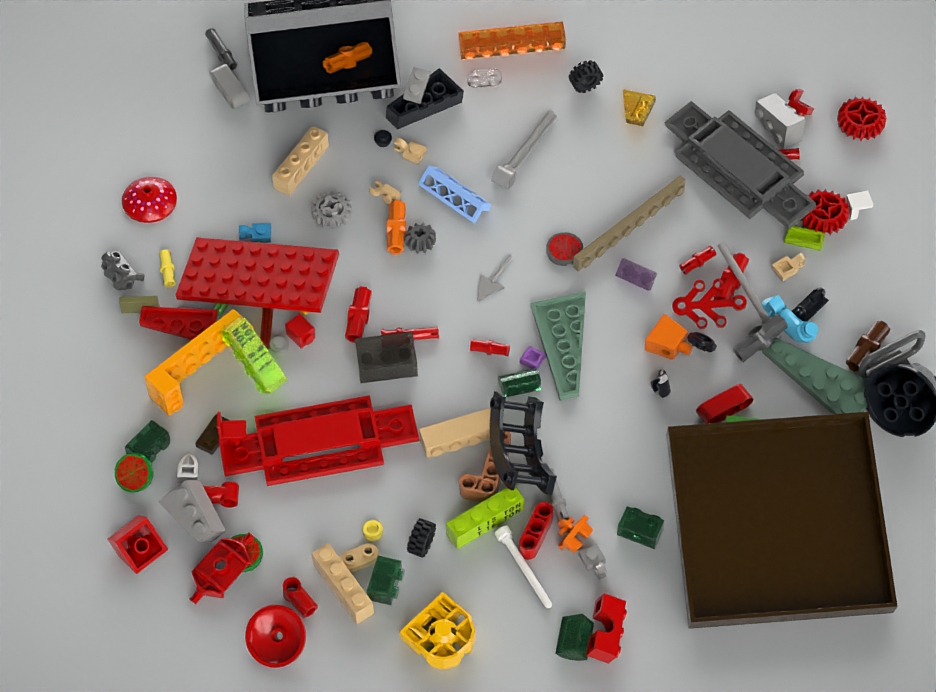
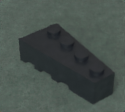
(438, 96)

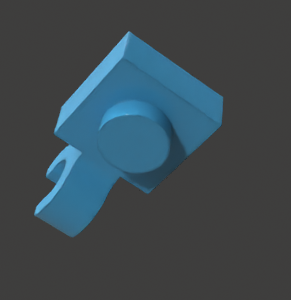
(259, 232)

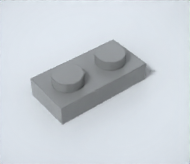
(416, 85)

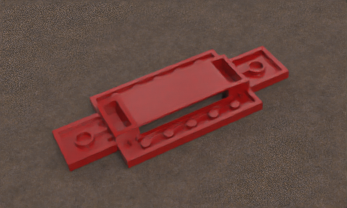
(316, 430)

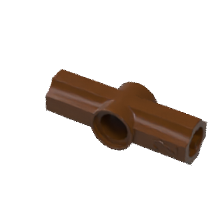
(868, 344)

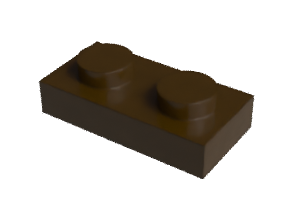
(209, 438)

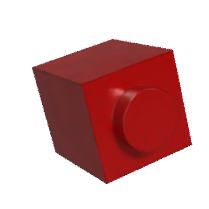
(300, 331)

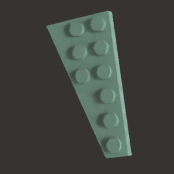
(561, 332)
(827, 383)

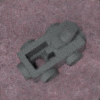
(119, 271)

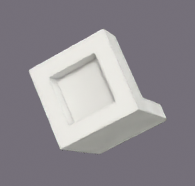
(857, 202)

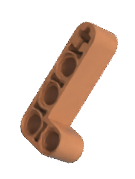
(485, 481)

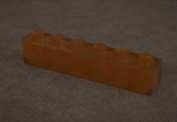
(512, 40)

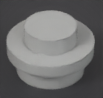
(279, 344)

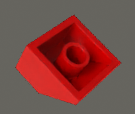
(137, 543)

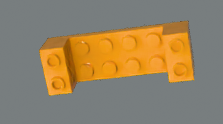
(165, 379)

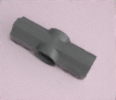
(760, 337)

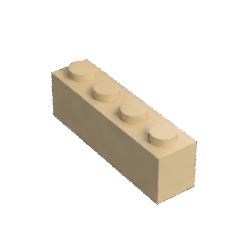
(455, 433)
(342, 583)

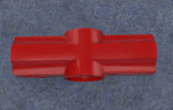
(731, 283)
(358, 314)

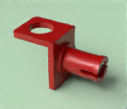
(231, 430)

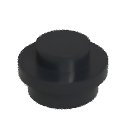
(383, 138)

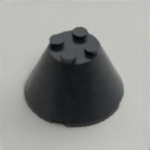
(902, 399)

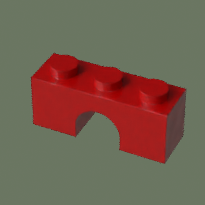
(611, 613)

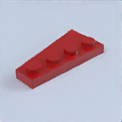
(178, 321)

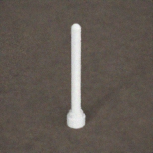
(504, 535)

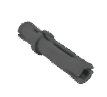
(223, 53)

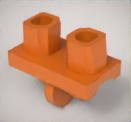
(580, 527)

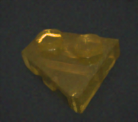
(637, 106)

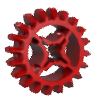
(861, 118)
(827, 207)

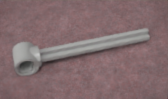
(506, 174)

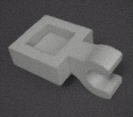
(594, 559)

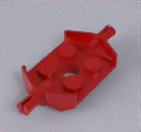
(213, 581)

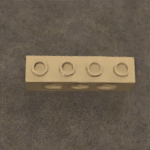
(300, 160)

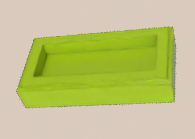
(805, 238)

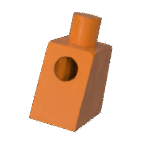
(668, 339)

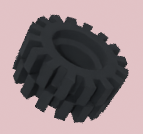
(585, 76)
(421, 537)

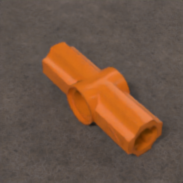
(347, 57)
(396, 227)

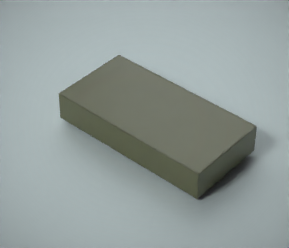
(135, 303)

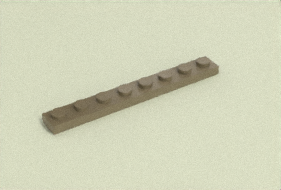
(629, 223)

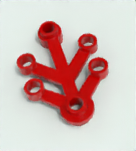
(705, 304)

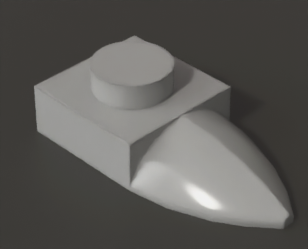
(187, 468)

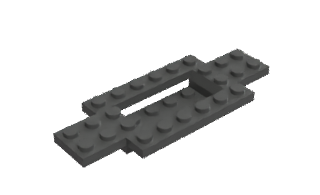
(747, 158)

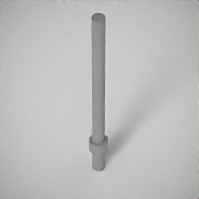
(744, 283)

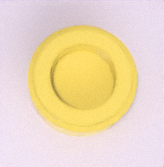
(372, 530)

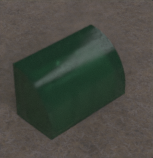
(520, 382)
(574, 637)

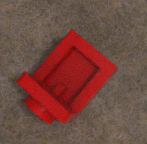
(794, 102)

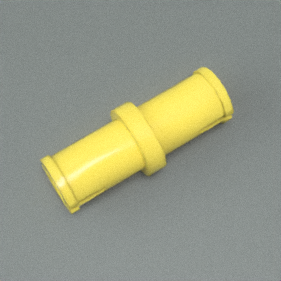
(167, 268)

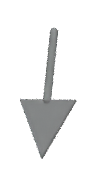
(488, 286)

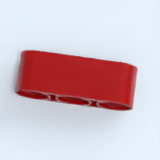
(724, 404)
(537, 522)

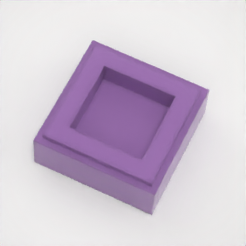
(532, 358)

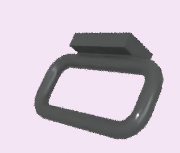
(895, 358)

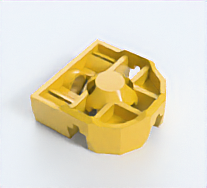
(443, 653)

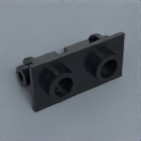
(811, 304)

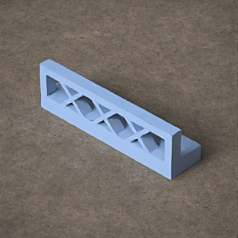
(459, 189)

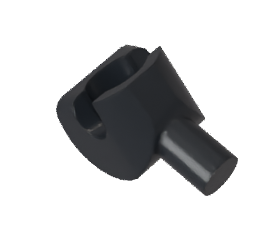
(662, 384)

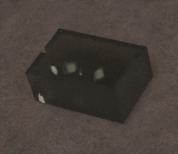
(386, 357)

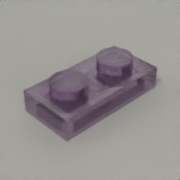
(636, 274)

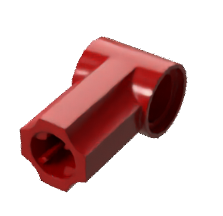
(225, 494)
(299, 599)

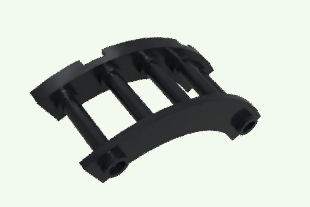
(532, 449)

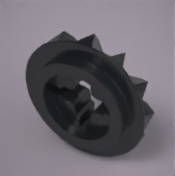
(701, 341)

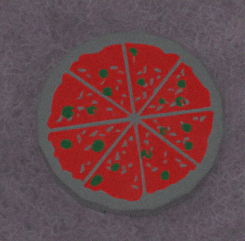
(563, 247)

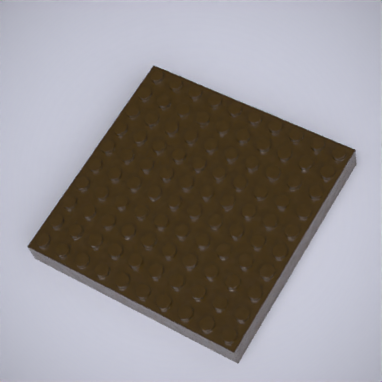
(780, 520)

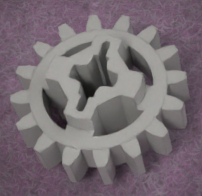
(331, 209)

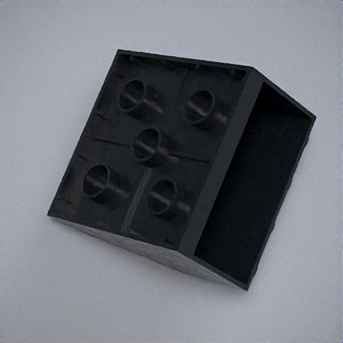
(295, 37)

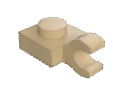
(413, 151)
(387, 192)
(788, 267)

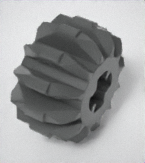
(420, 237)

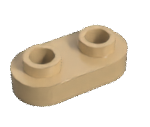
(359, 557)

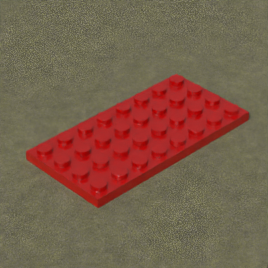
(258, 274)

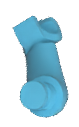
(797, 329)

